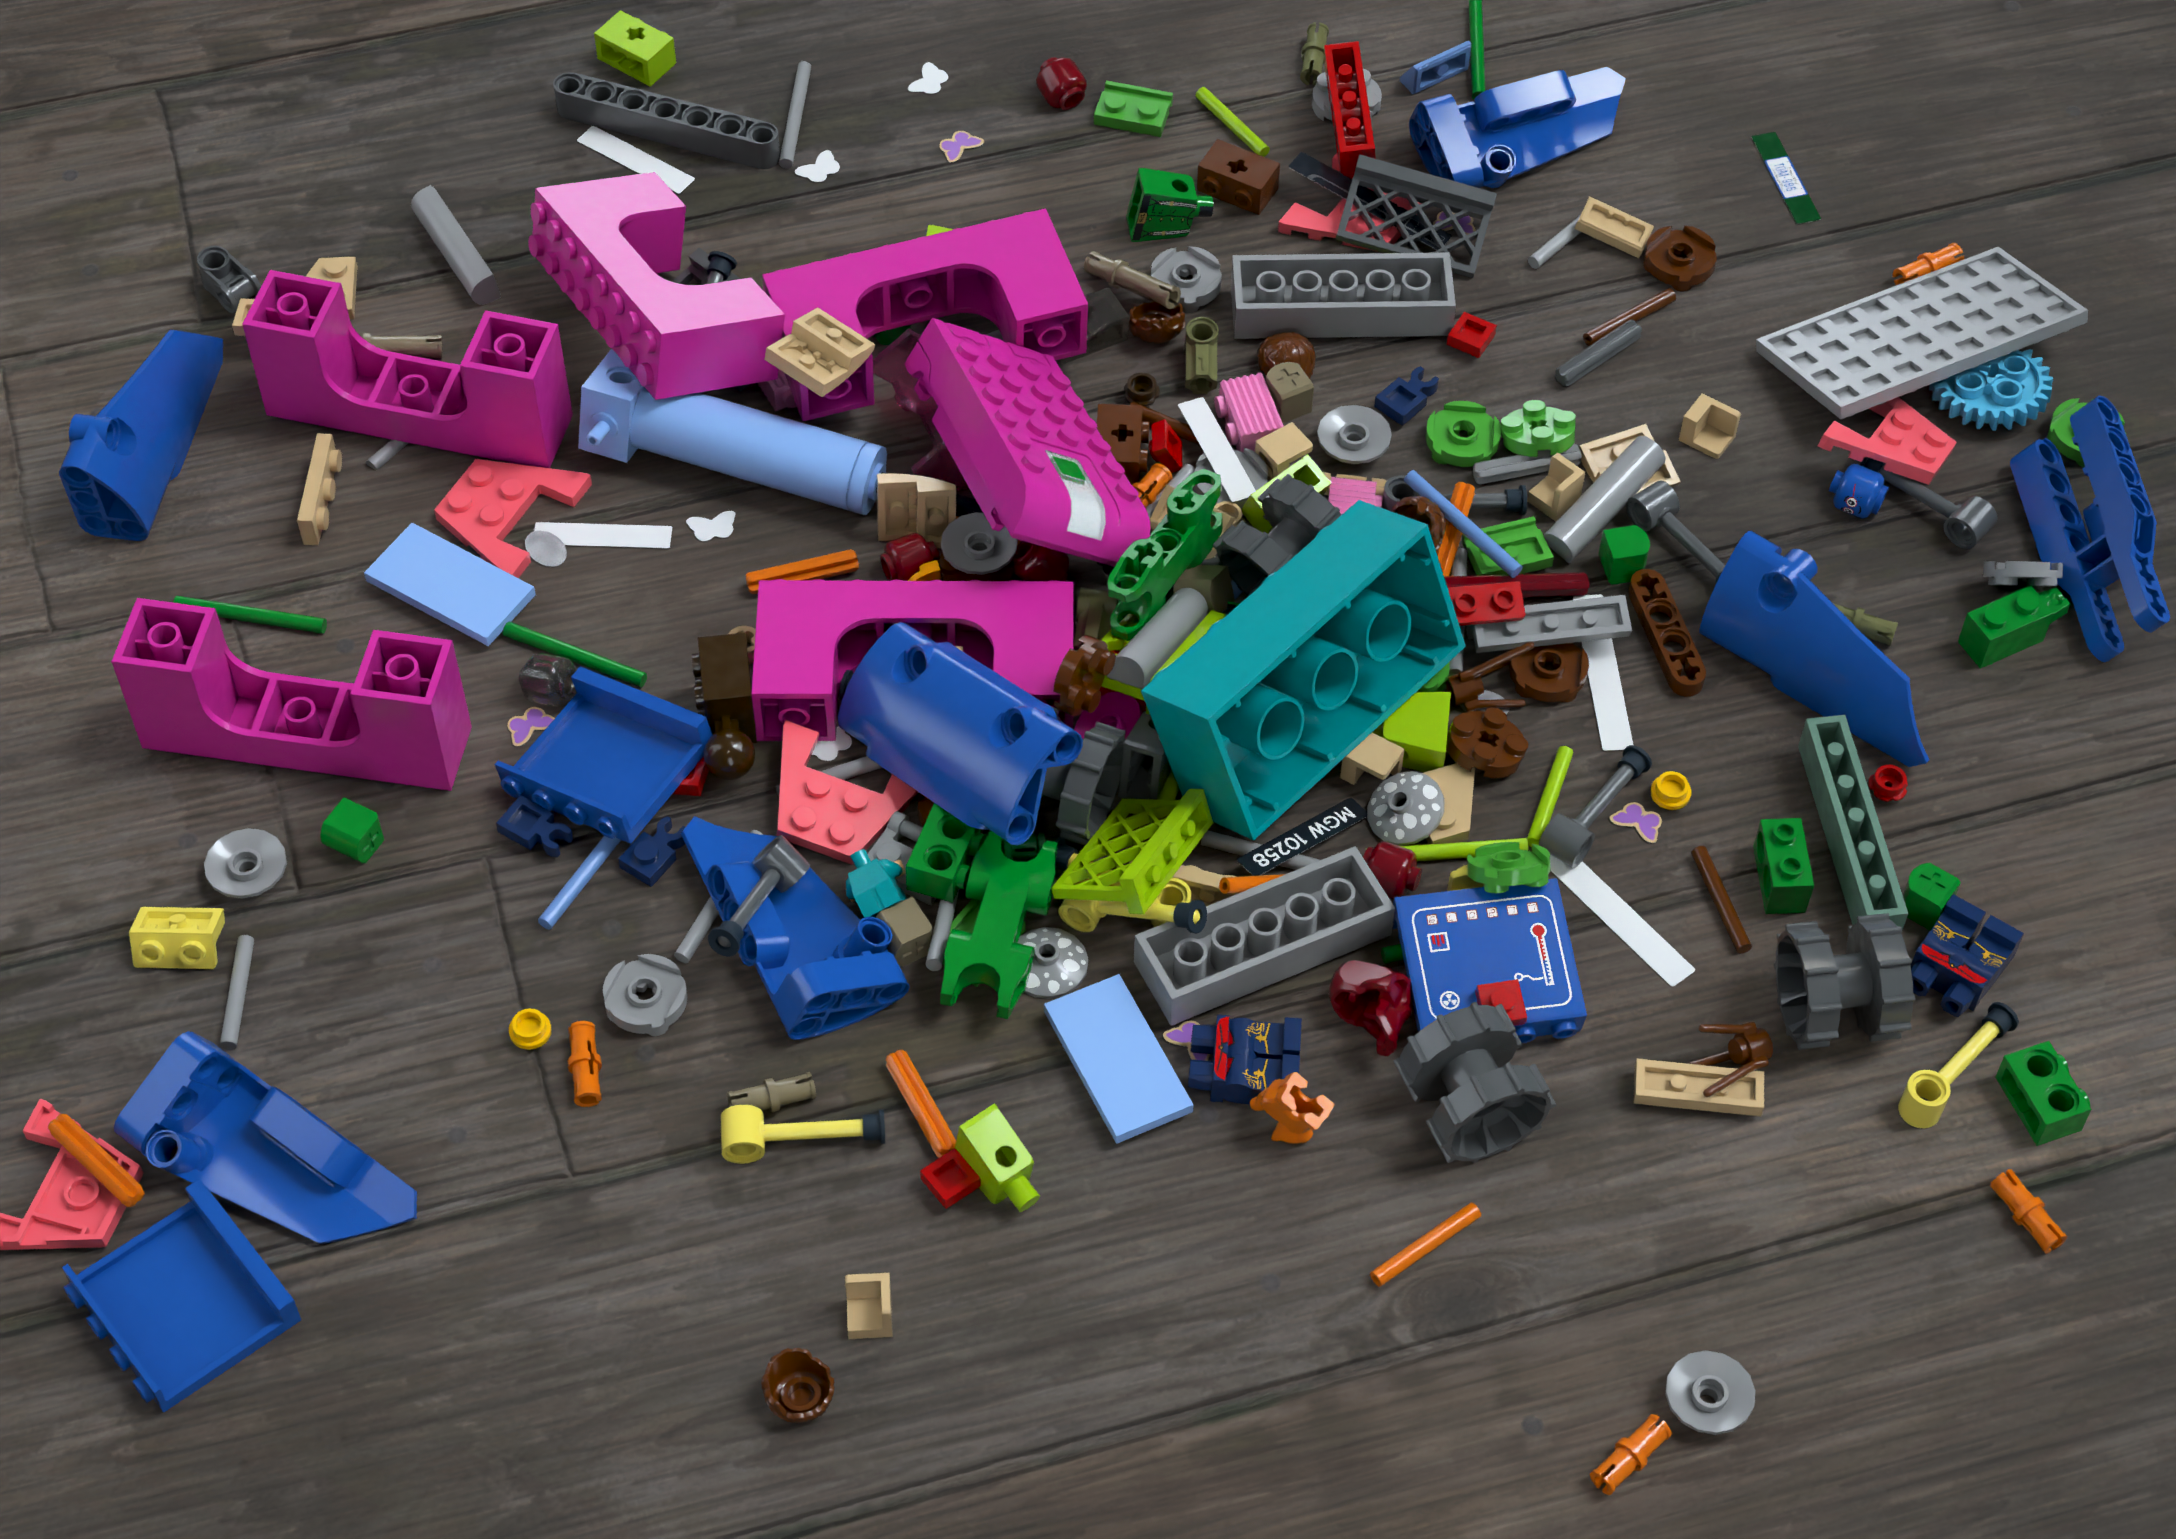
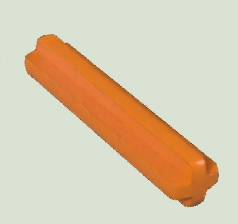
(1462, 500)
(808, 569)
(920, 1102)
(96, 1160)

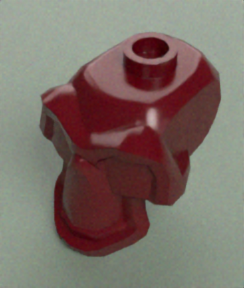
(1373, 1000)

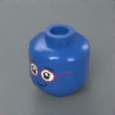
(1858, 491)

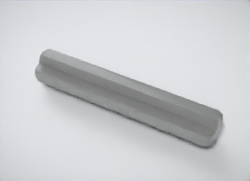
(1519, 465)

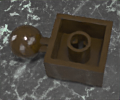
(726, 701)

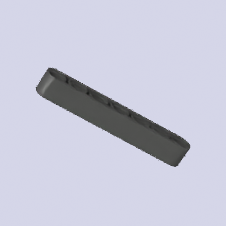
(667, 120)

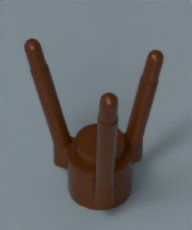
(1468, 685)
(1749, 1047)

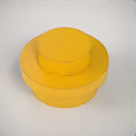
(1671, 790)
(529, 1029)

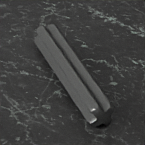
(1598, 353)

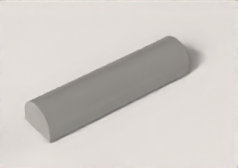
(455, 246)
(1605, 498)
(1159, 638)

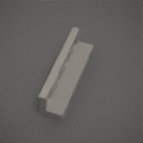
(1556, 624)

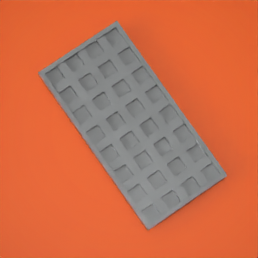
(1920, 332)

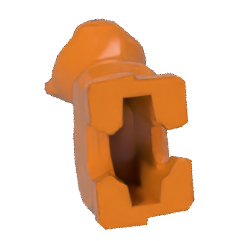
(1292, 1109)

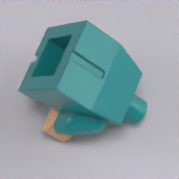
(874, 883)

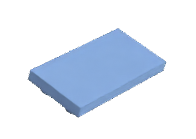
(449, 584)
(1118, 1058)

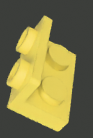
(176, 937)

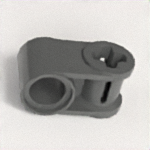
(226, 277)

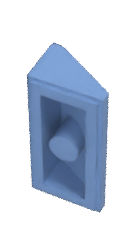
(1437, 68)

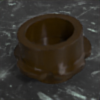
(1141, 389)

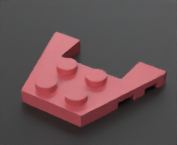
(1319, 226)
(1902, 441)
(494, 498)
(826, 810)
(71, 1203)

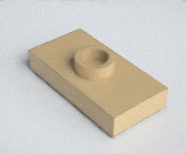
(1614, 227)

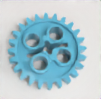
(1997, 391)

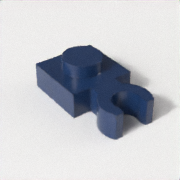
(1405, 399)
(531, 823)
(652, 856)

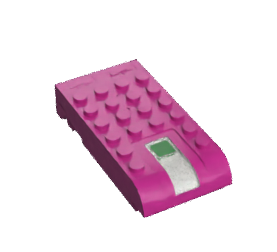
(1026, 444)

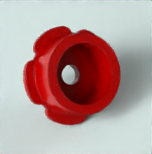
(1891, 776)

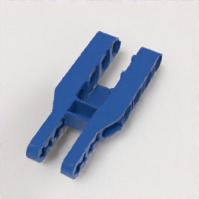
(2117, 521)

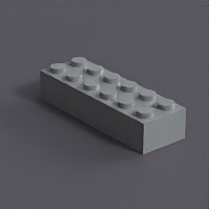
(1342, 295)
(1265, 935)

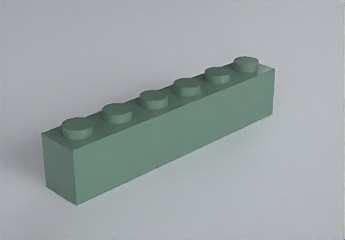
(1850, 820)

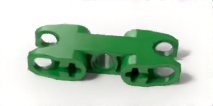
(1176, 544)
(992, 950)

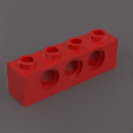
(1348, 105)

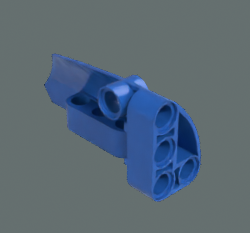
(1515, 125)
(140, 438)
(1814, 653)
(805, 943)
(258, 1147)

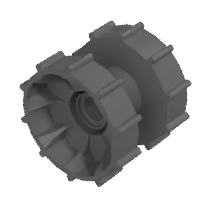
(1296, 517)
(1088, 783)
(1869, 978)
(1481, 1095)

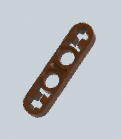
(1661, 633)

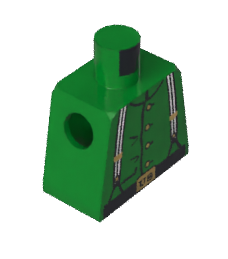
(1164, 205)

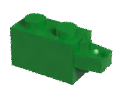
(2010, 624)

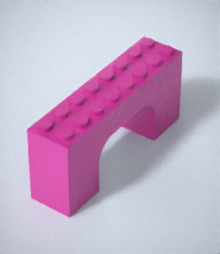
(604, 252)
(996, 269)
(498, 404)
(822, 628)
(196, 698)

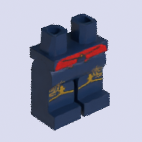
(1961, 973)
(1244, 1056)

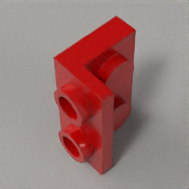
(1488, 603)

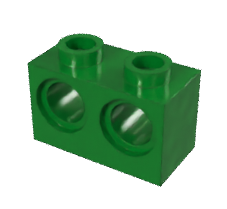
(938, 850)
(1783, 866)
(2035, 1095)

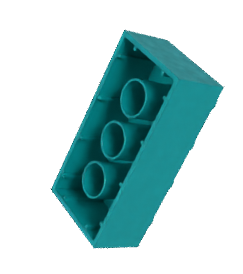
(1306, 667)

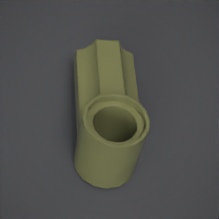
(1201, 355)
(1093, 614)

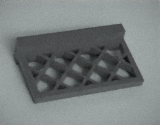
(1416, 188)

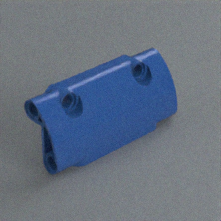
(956, 731)

